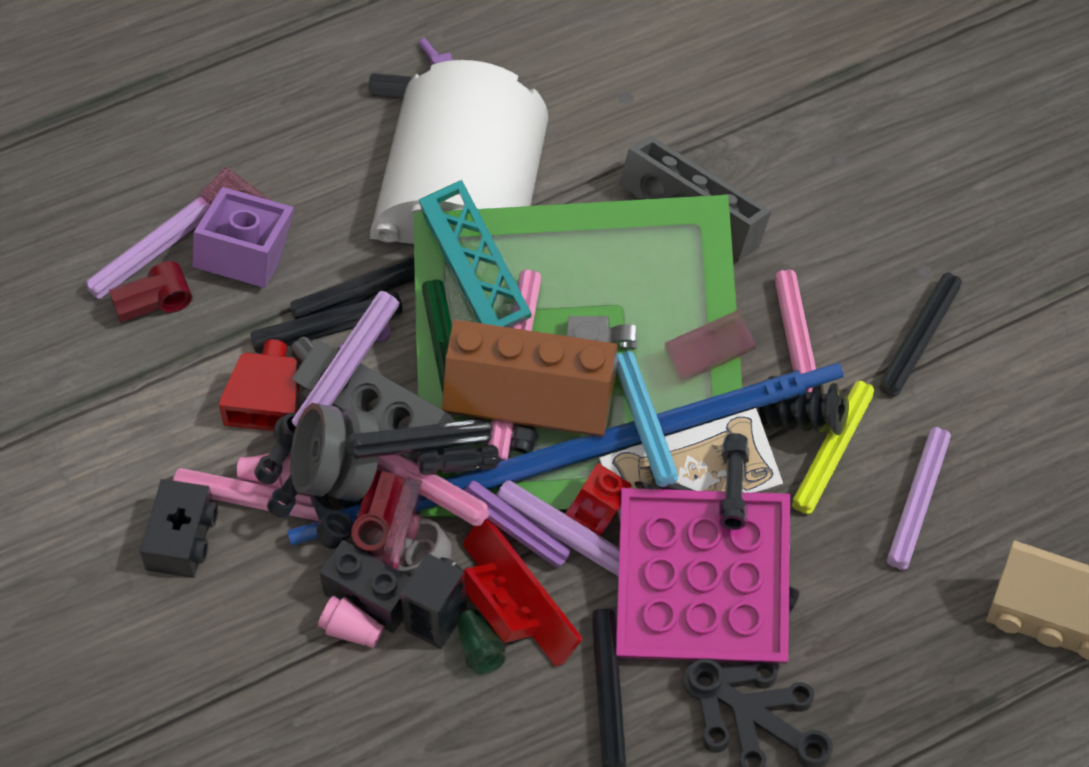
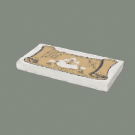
(699, 457)

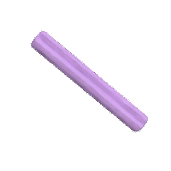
(147, 248)
(351, 352)
(918, 498)
(561, 526)

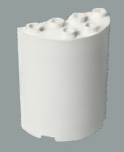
(459, 125)

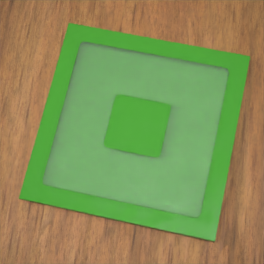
(630, 260)

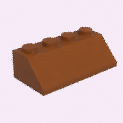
(529, 378)

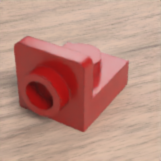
(598, 499)

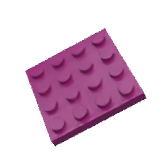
(699, 587)

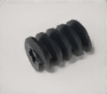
(809, 411)

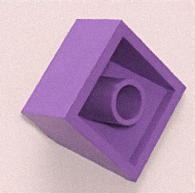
(242, 237)

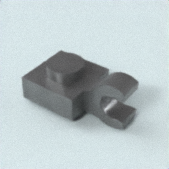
(598, 329)

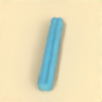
(646, 420)

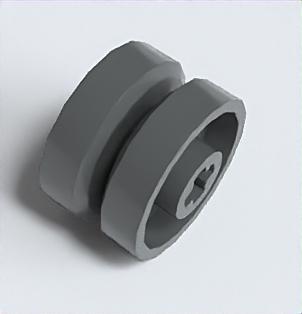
(320, 455)

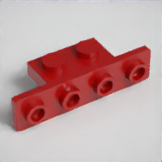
(513, 596)

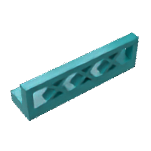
(456, 256)

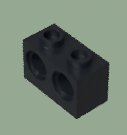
(434, 600)

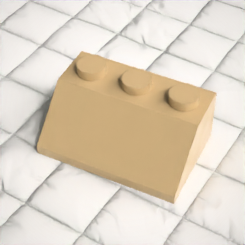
(1043, 598)

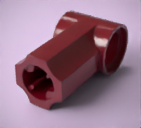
(162, 289)
(378, 510)

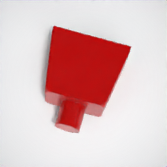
(261, 389)

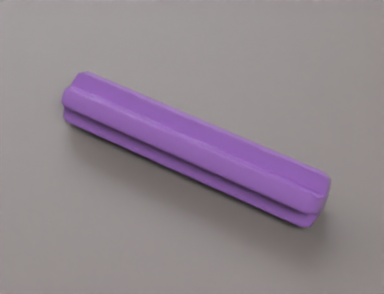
(520, 527)

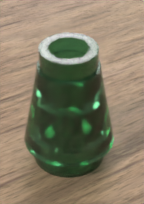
(480, 644)

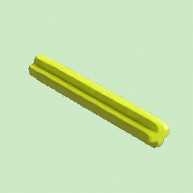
(832, 451)

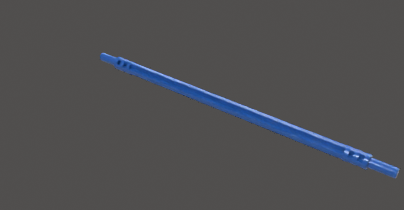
(620, 437)

